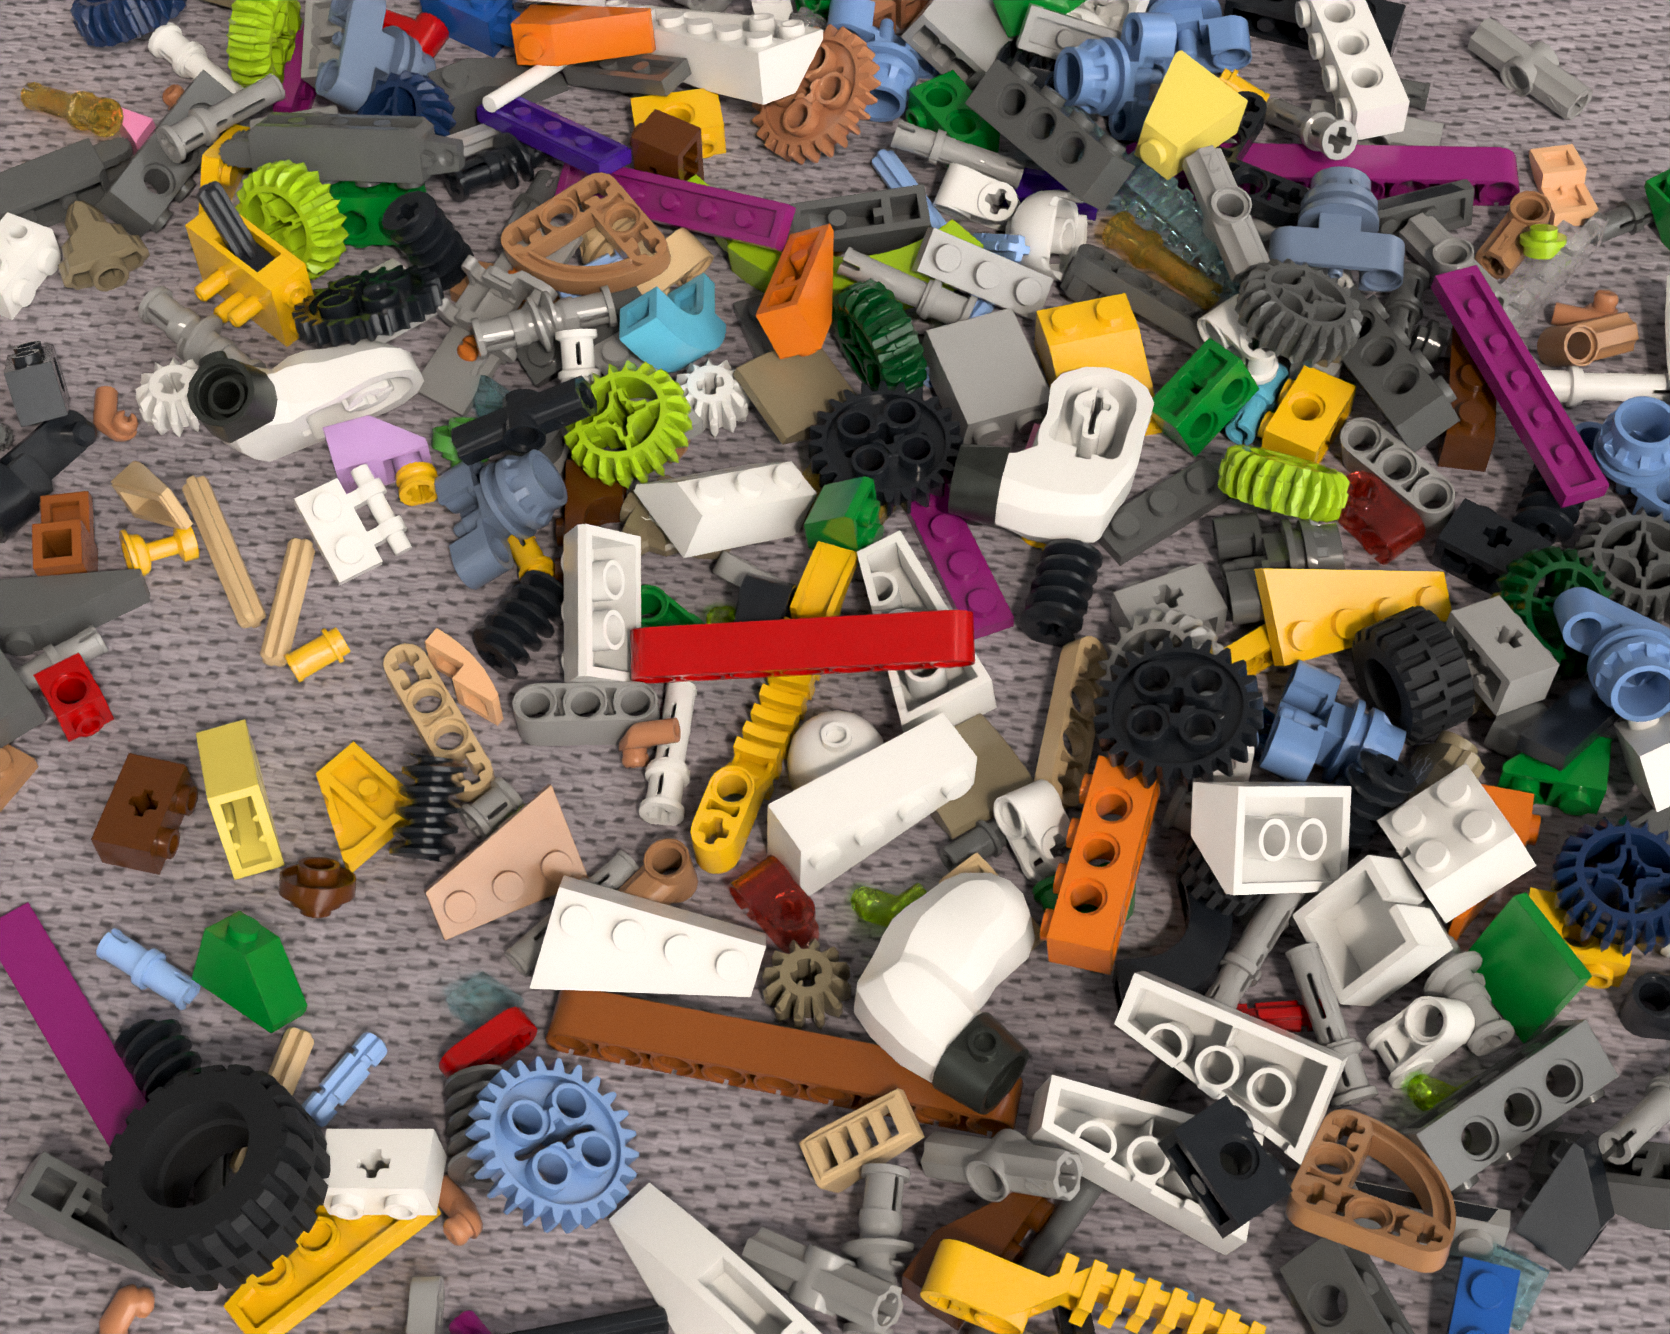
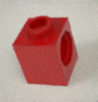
(71, 682)

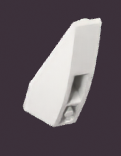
(735, 53)
(697, 1275)

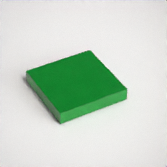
(1528, 967)

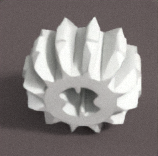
(715, 395)
(165, 399)

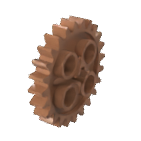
(825, 103)

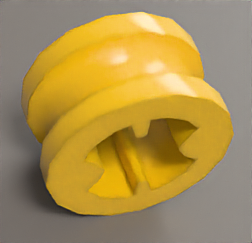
(416, 483)

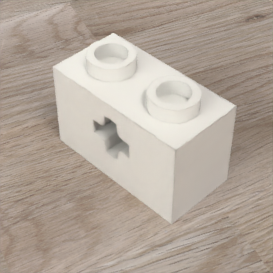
(384, 1172)

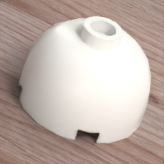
(1049, 226)
(827, 744)

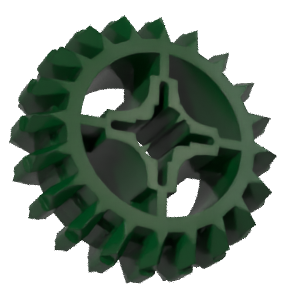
(878, 337)
(1562, 572)

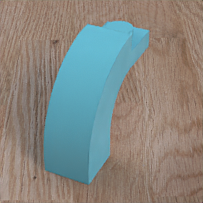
(673, 328)

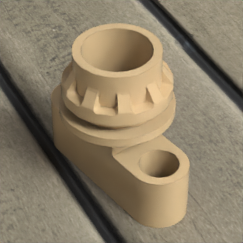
(687, 253)

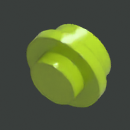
(1542, 241)

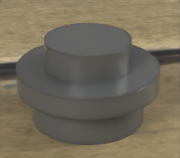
(1429, 340)

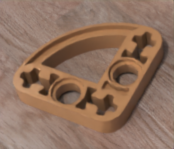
(599, 213)
(1335, 1194)

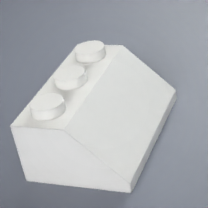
(729, 506)
(600, 603)
(1272, 834)

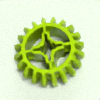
(261, 38)
(295, 212)
(652, 427)
(1283, 483)

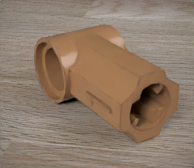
(1502, 249)
(1587, 340)
(664, 889)

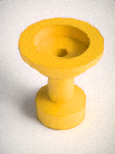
(140, 554)

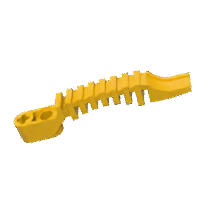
(723, 826)
(1005, 1295)

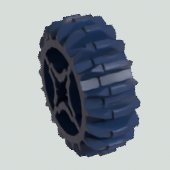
(121, 20)
(411, 96)
(1600, 900)

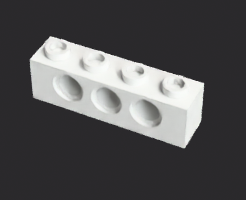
(1355, 65)

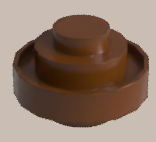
(317, 886)

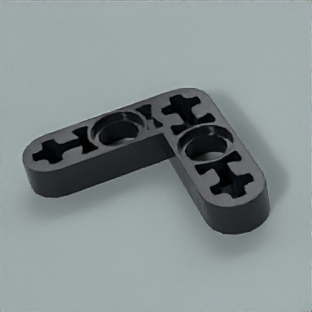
(1281, 189)

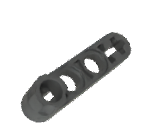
(1099, 271)

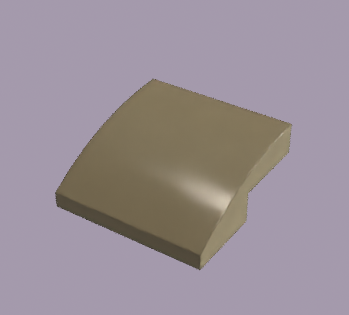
(791, 390)
(995, 775)

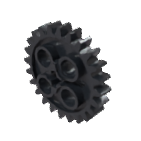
(368, 305)
(889, 438)
(1178, 714)

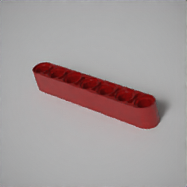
(803, 646)

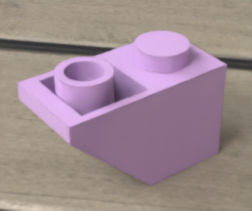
(372, 443)

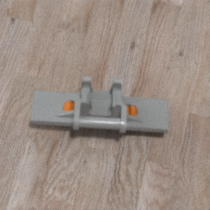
(492, 292)

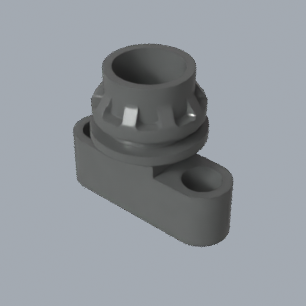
(1245, 548)

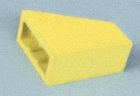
(1186, 115)
(239, 799)

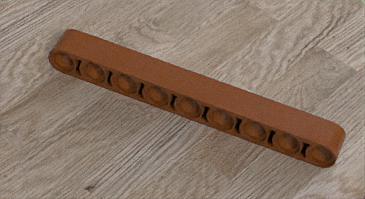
(755, 1057)

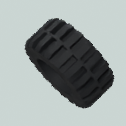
(253, 1215)

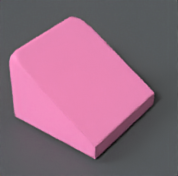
(136, 128)

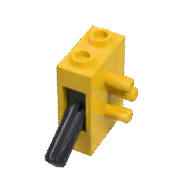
(245, 268)

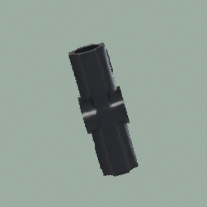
(524, 420)

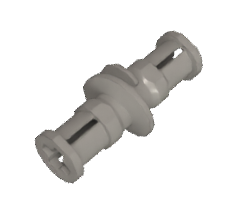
(541, 323)
(185, 328)
(1455, 978)
(879, 1229)

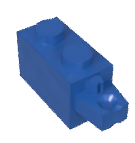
(476, 23)

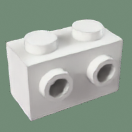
(26, 259)

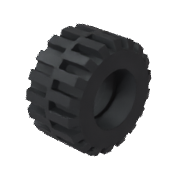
(1414, 673)

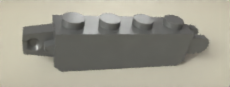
(349, 147)
(51, 182)

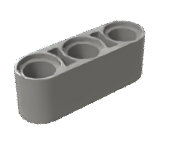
(1392, 456)
(567, 701)

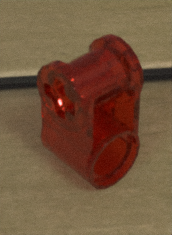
(1382, 520)
(776, 903)

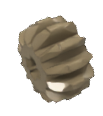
(827, 987)

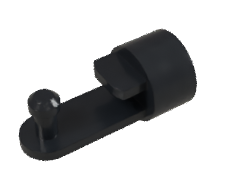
(33, 464)

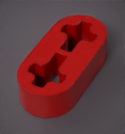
(491, 1043)

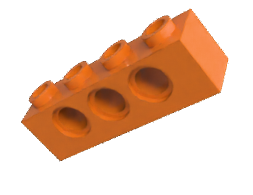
(1093, 938)

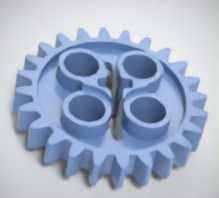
(574, 1189)

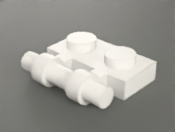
(339, 531)

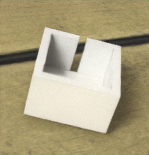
(1456, 843)
(1372, 931)

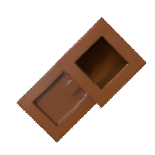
(65, 536)

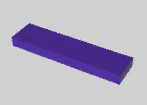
(557, 136)

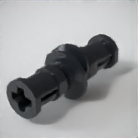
(489, 168)

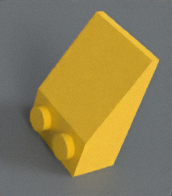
(1093, 335)

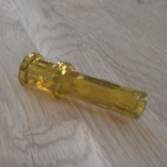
(81, 110)
(1148, 251)

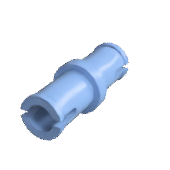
(147, 968)

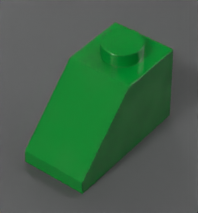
(249, 971)

